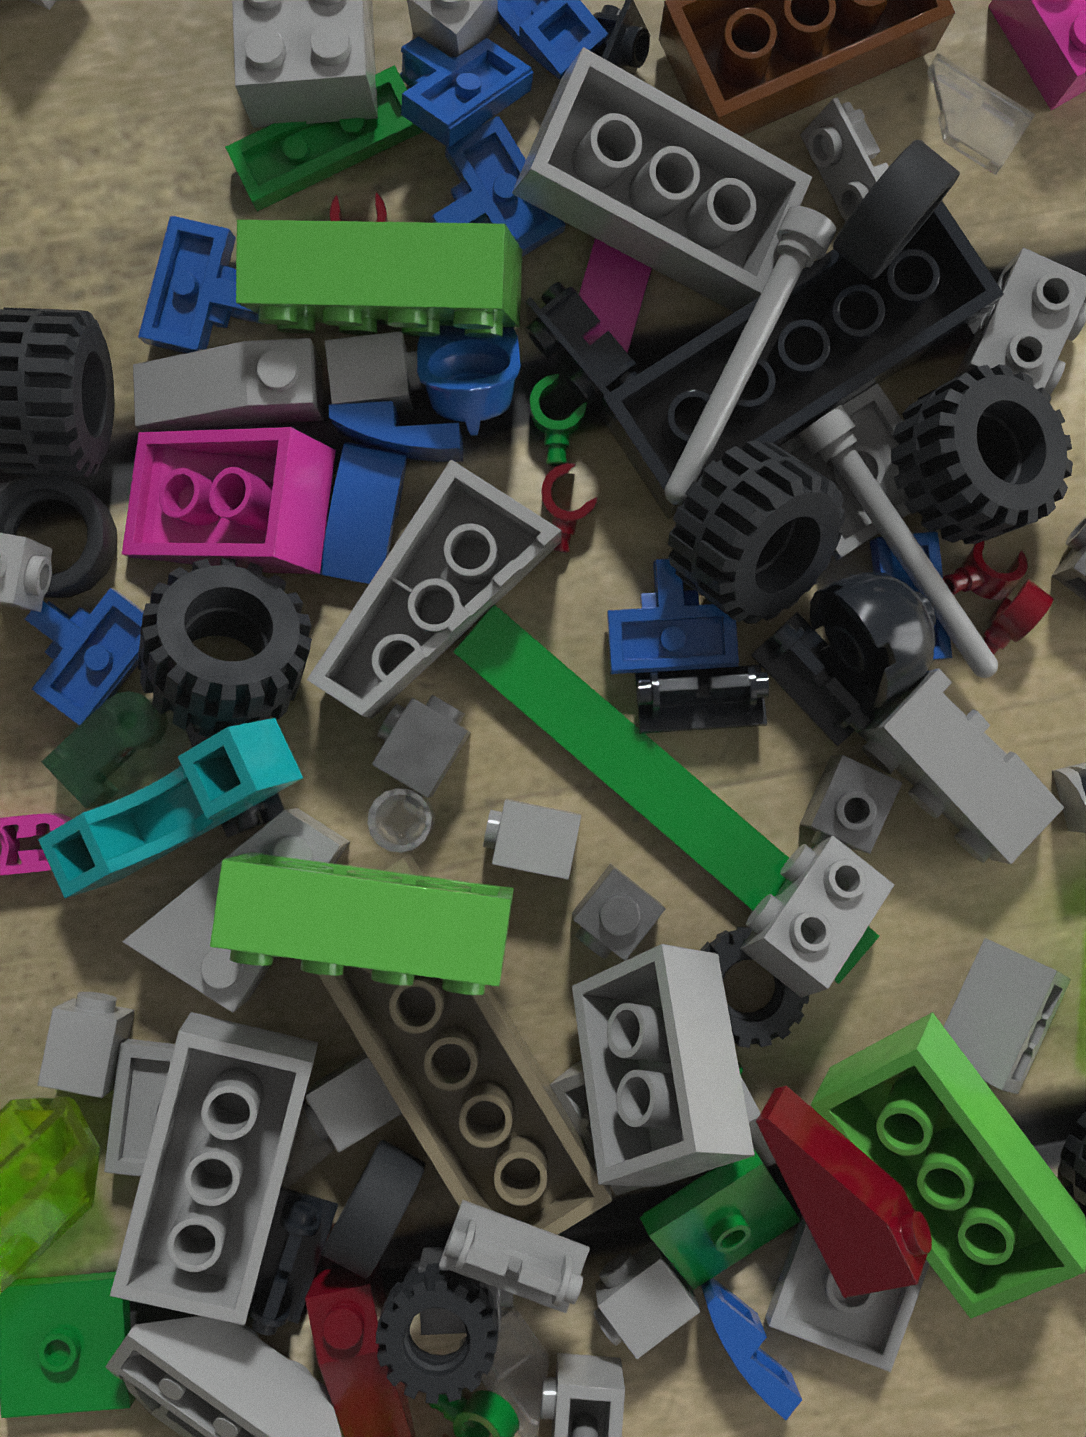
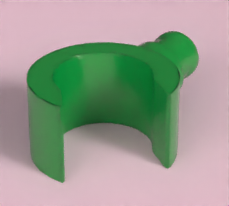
(556, 432)
(479, 1415)

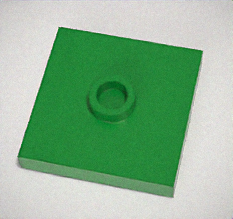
(719, 1219)
(57, 1344)

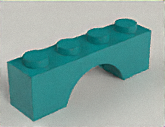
(209, 788)

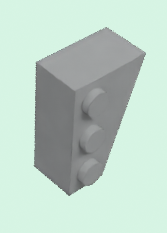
(960, 771)
(182, 931)

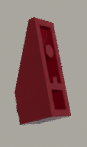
(846, 1199)
(344, 1326)

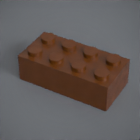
(775, 57)

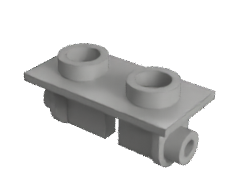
(842, 153)
(515, 1257)

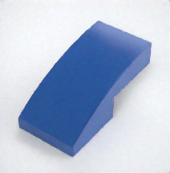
(551, 30)
(378, 427)
(362, 512)
(741, 1337)

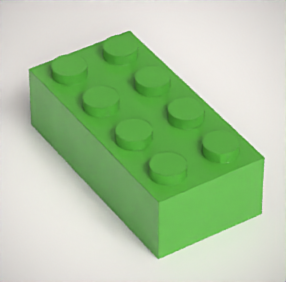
(380, 275)
(363, 920)
(939, 1131)

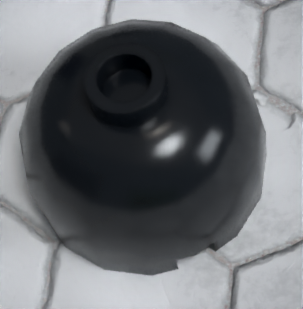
(876, 634)

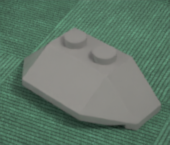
(221, 1381)

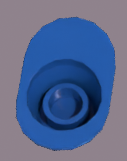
(469, 375)

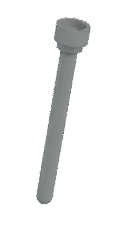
(802, 239)
(833, 441)

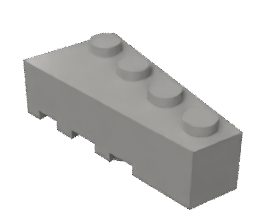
(435, 584)

